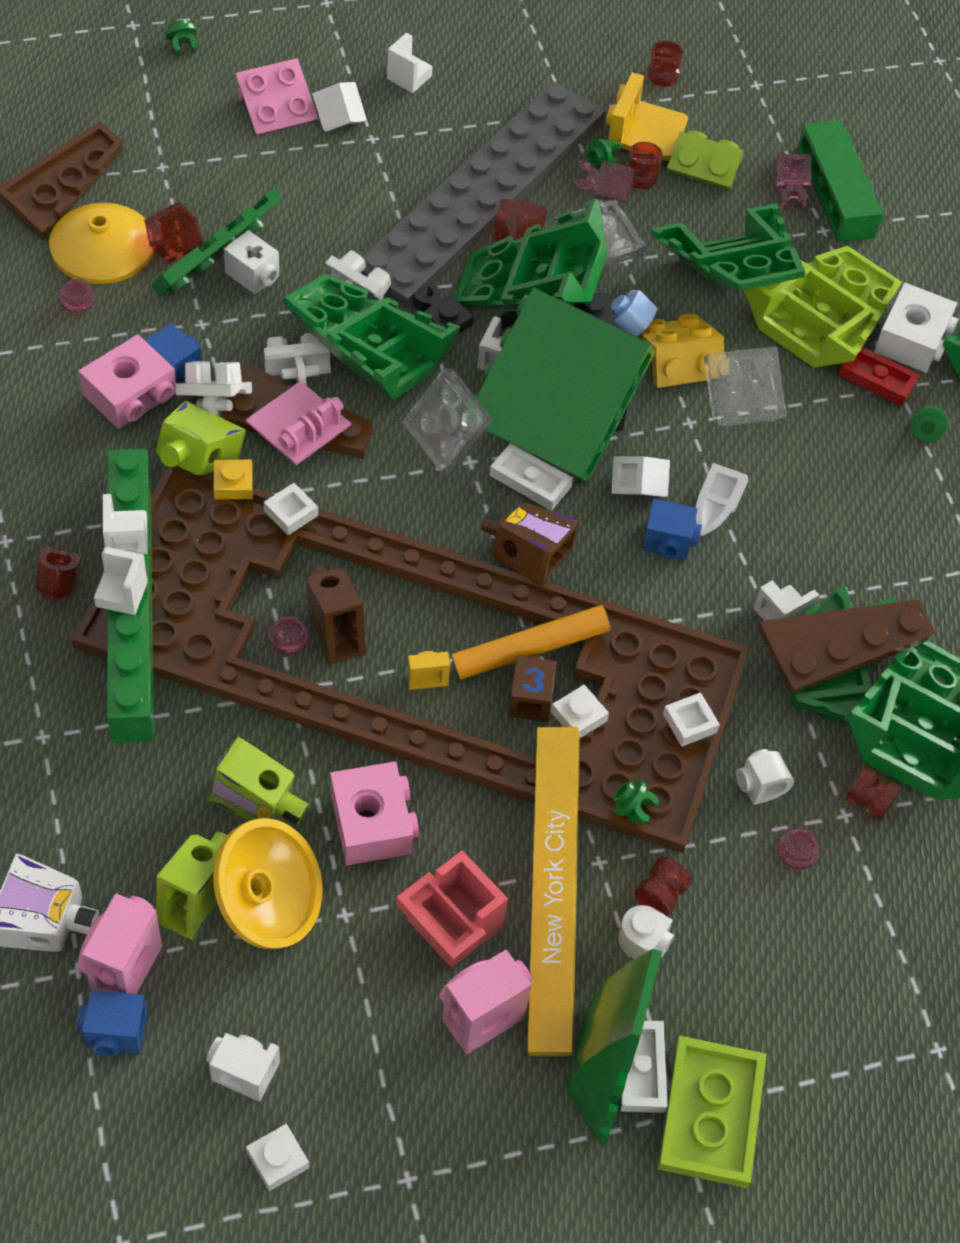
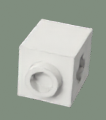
(251, 262)

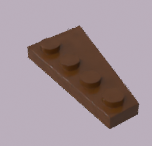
(60, 179)
(267, 388)
(838, 642)

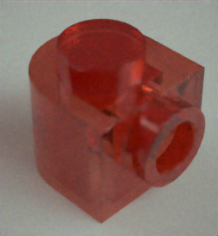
(54, 580)

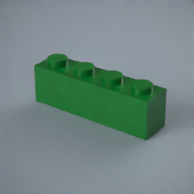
(841, 181)

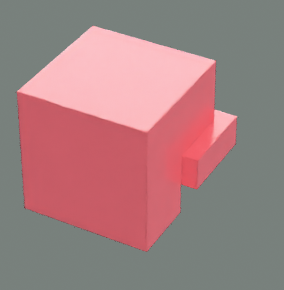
(455, 908)

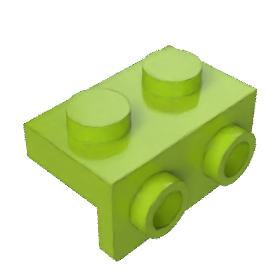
(705, 159)

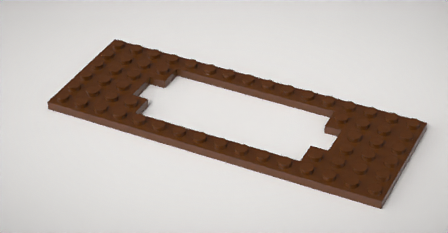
(643, 663)

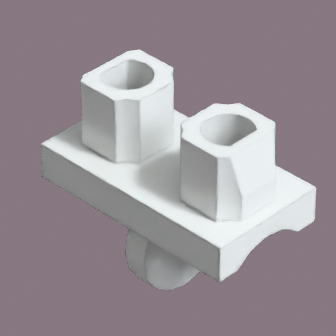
(350, 269)
(296, 360)
(227, 383)

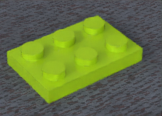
(712, 1112)

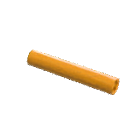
(531, 642)

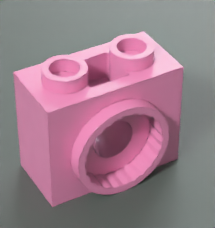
(128, 381)
(375, 790)
(121, 946)
(486, 1000)

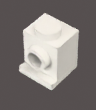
(243, 1064)

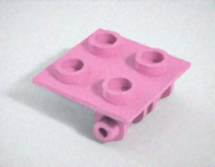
(276, 96)
(299, 422)

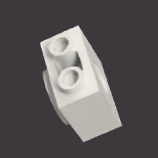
(917, 328)

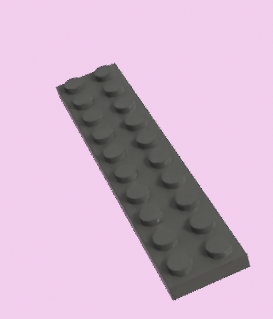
(470, 198)

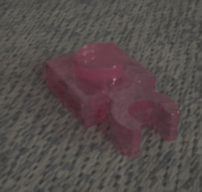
(793, 177)
(611, 181)

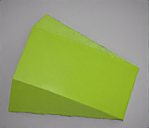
(828, 310)

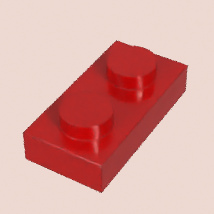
(880, 376)

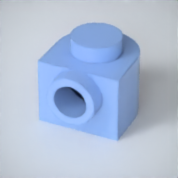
(633, 312)

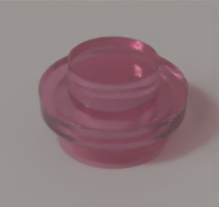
(77, 296)
(288, 635)
(798, 849)

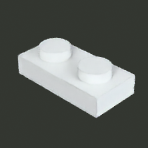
(531, 476)
(646, 1081)

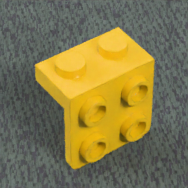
(639, 121)
(681, 349)

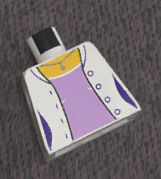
(40, 907)

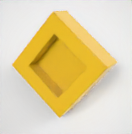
(233, 479)
(428, 670)

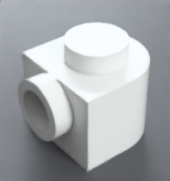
(764, 776)
(644, 930)

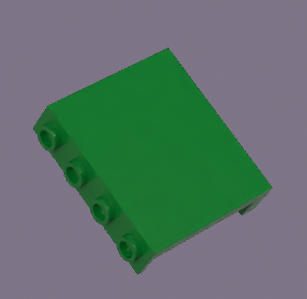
(562, 383)

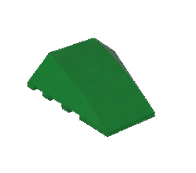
(555, 259)
(741, 261)
(371, 336)
(913, 721)
(610, 1042)

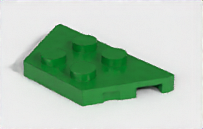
(840, 695)

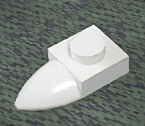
(719, 497)

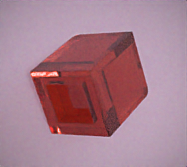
(516, 217)
(173, 232)

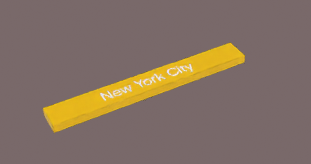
(554, 893)

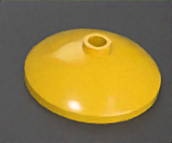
(100, 243)
(282, 879)

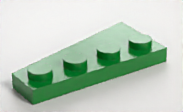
(201, 258)

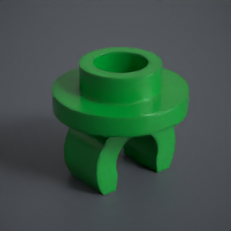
(181, 32)
(601, 150)
(929, 423)
(629, 800)

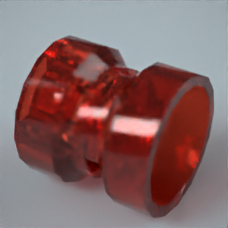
(665, 63)
(646, 160)
(873, 793)
(663, 886)

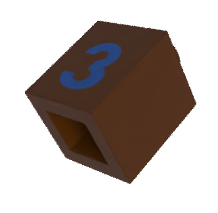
(532, 688)

